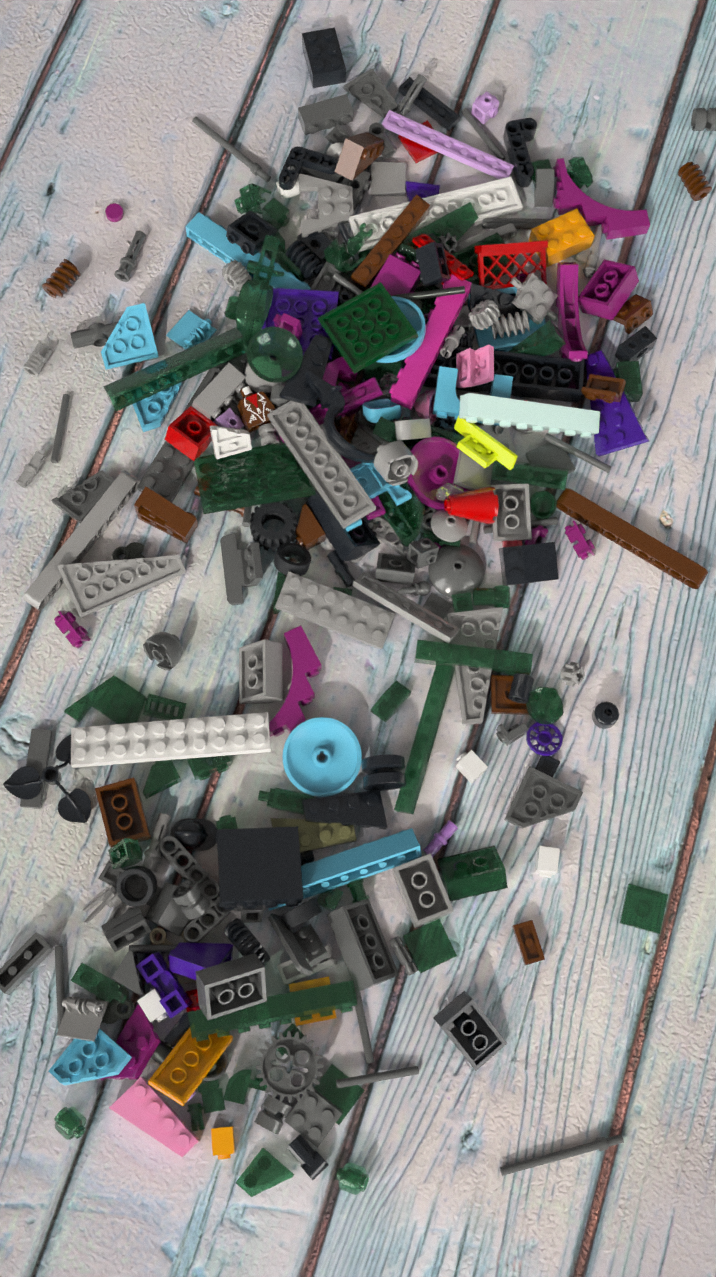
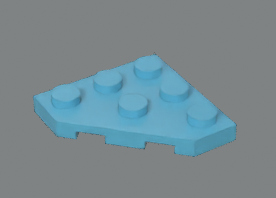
(130, 340)
(154, 408)
(90, 1060)

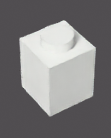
(471, 766)
(547, 861)
(152, 1007)

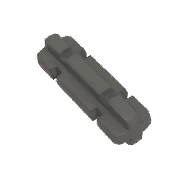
(403, 955)

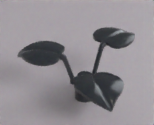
(25, 785)

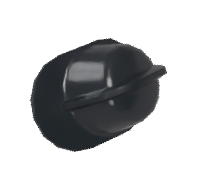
(195, 834)

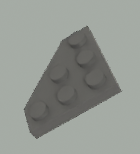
(541, 799)

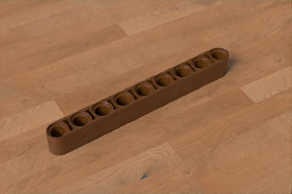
(631, 538)

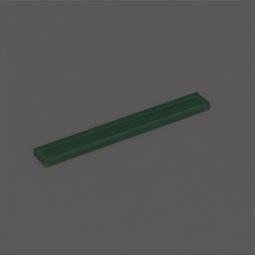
(424, 738)

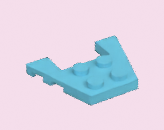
(375, 485)

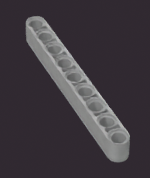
(82, 539)

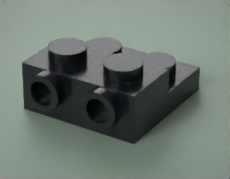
(250, 232)

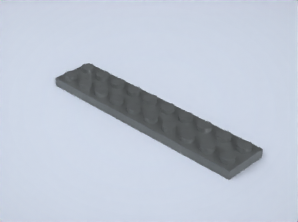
(170, 465)

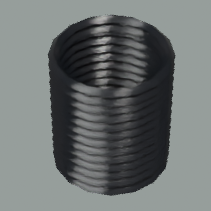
(521, 688)

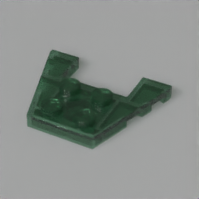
(112, 699)

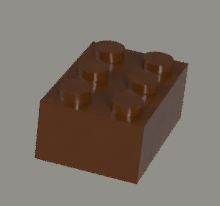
(123, 811)

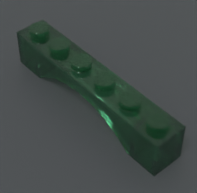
(461, 655)

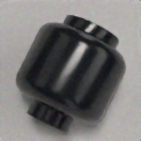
(605, 715)

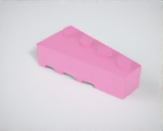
(153, 1115)

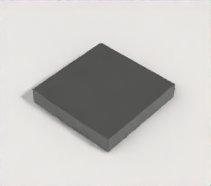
(550, 456)

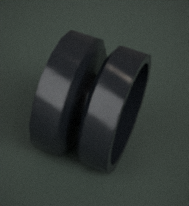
(383, 772)

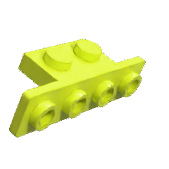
(482, 446)

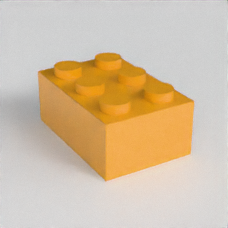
(565, 236)

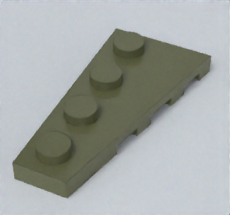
(318, 835)

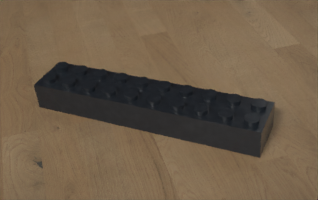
(532, 375)

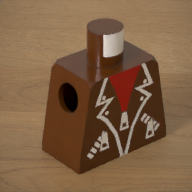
(254, 409)

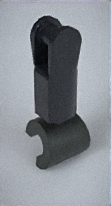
(171, 1039)

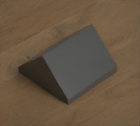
(394, 569)
(166, 911)
(129, 975)

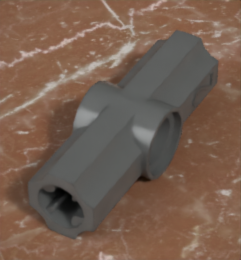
(95, 335)

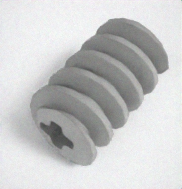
(510, 324)

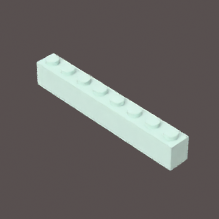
(528, 415)

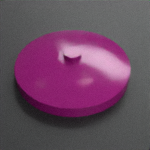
(436, 467)

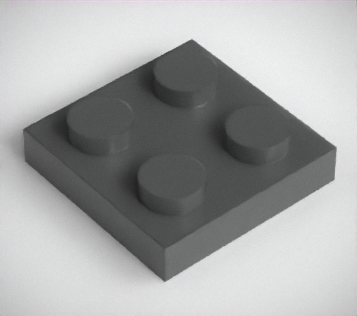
(314, 1117)

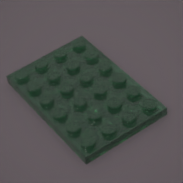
(250, 478)

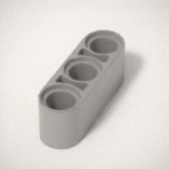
(413, 429)

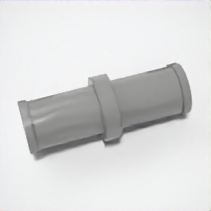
(452, 341)
(31, 469)

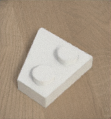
(229, 441)

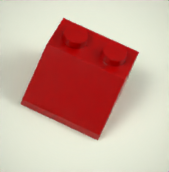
(190, 433)

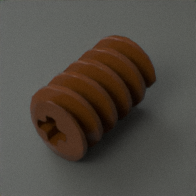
(694, 181)
(60, 278)

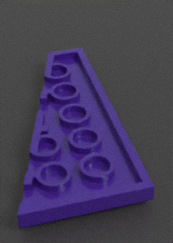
(617, 420)

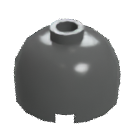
(164, 648)

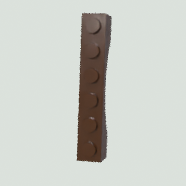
(388, 244)

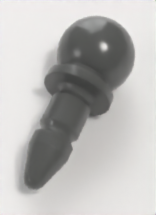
(422, 588)

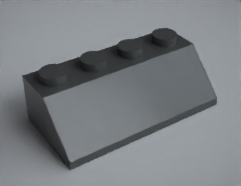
(362, 945)

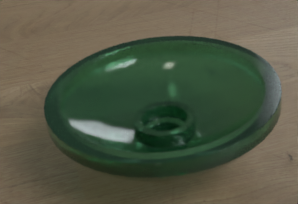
(277, 343)

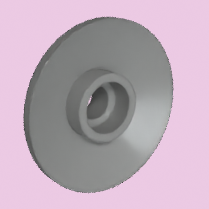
(448, 531)

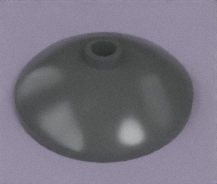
(453, 581)

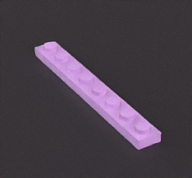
(447, 145)

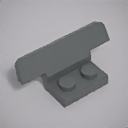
(240, 567)
(302, 946)

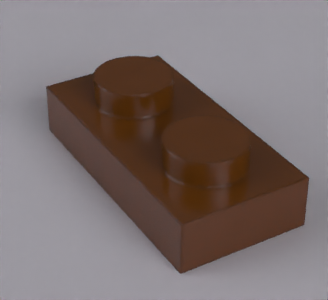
(528, 942)

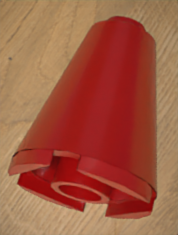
(474, 505)

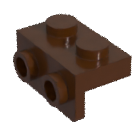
(634, 313)
(604, 388)

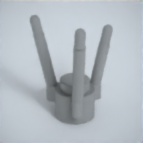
(109, 898)

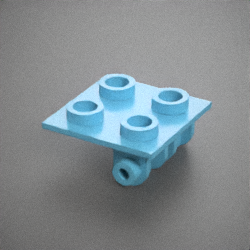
(191, 330)

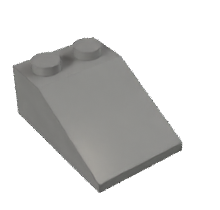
(513, 515)

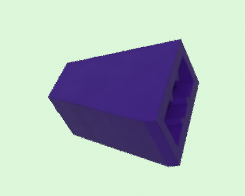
(192, 957)

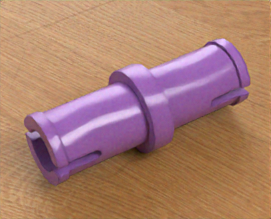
(440, 838)

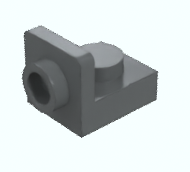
(514, 734)

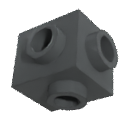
(422, 552)

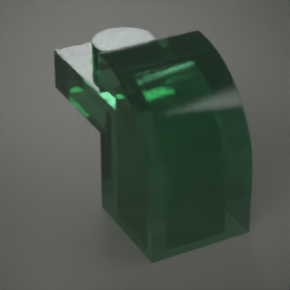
(238, 1086)

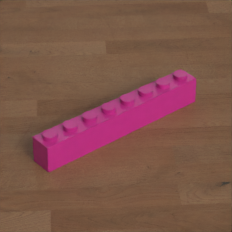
(422, 360)

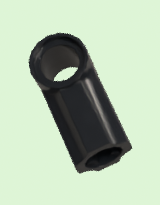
(310, 1160)

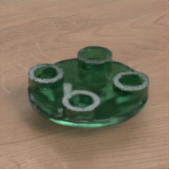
(545, 705)

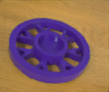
(544, 739)

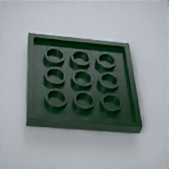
(367, 327)

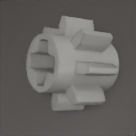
(572, 674)

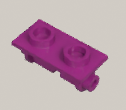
(576, 533)
(77, 633)

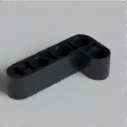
(514, 137)

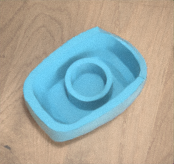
(382, 407)

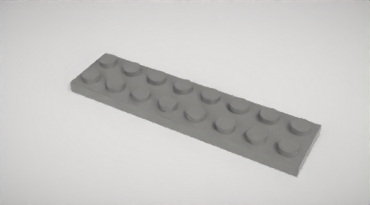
(321, 463)

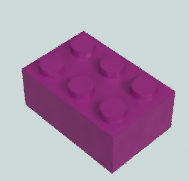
(608, 289)

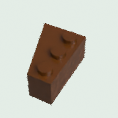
(358, 154)
(165, 515)

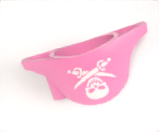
(424, 405)

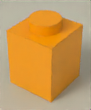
(223, 1142)

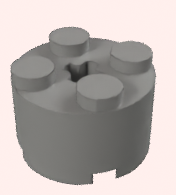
(395, 462)

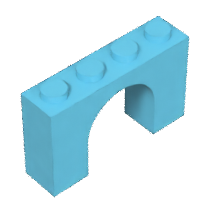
(446, 400)

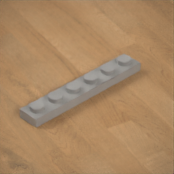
(406, 607)

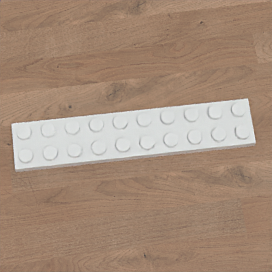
(487, 199)
(170, 739)

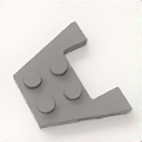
(334, 203)

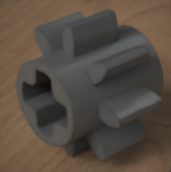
(450, 241)

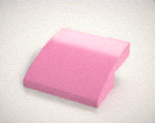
(475, 366)

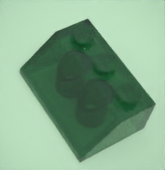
(472, 873)

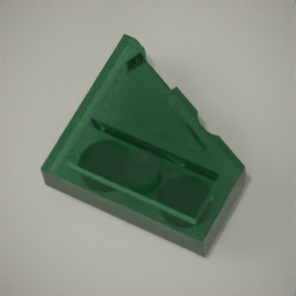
(263, 1174)

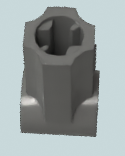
(389, 148)

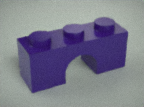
(172, 994)

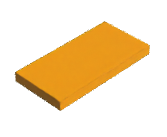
(188, 1066)

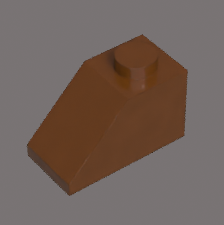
(308, 530)

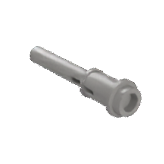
(592, 259)

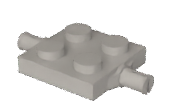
(534, 298)

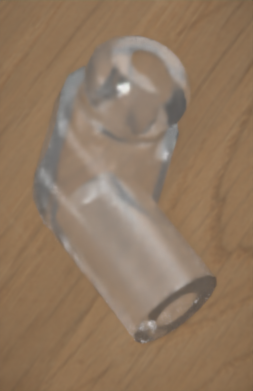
(448, 489)

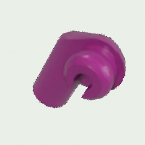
(535, 533)

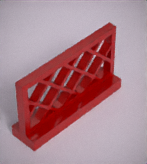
(506, 249)

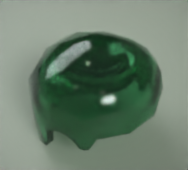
(542, 504)

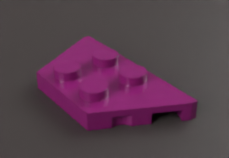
(139, 1042)

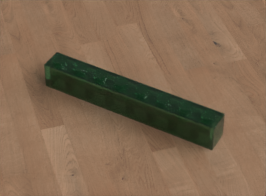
(175, 369)
(277, 1008)

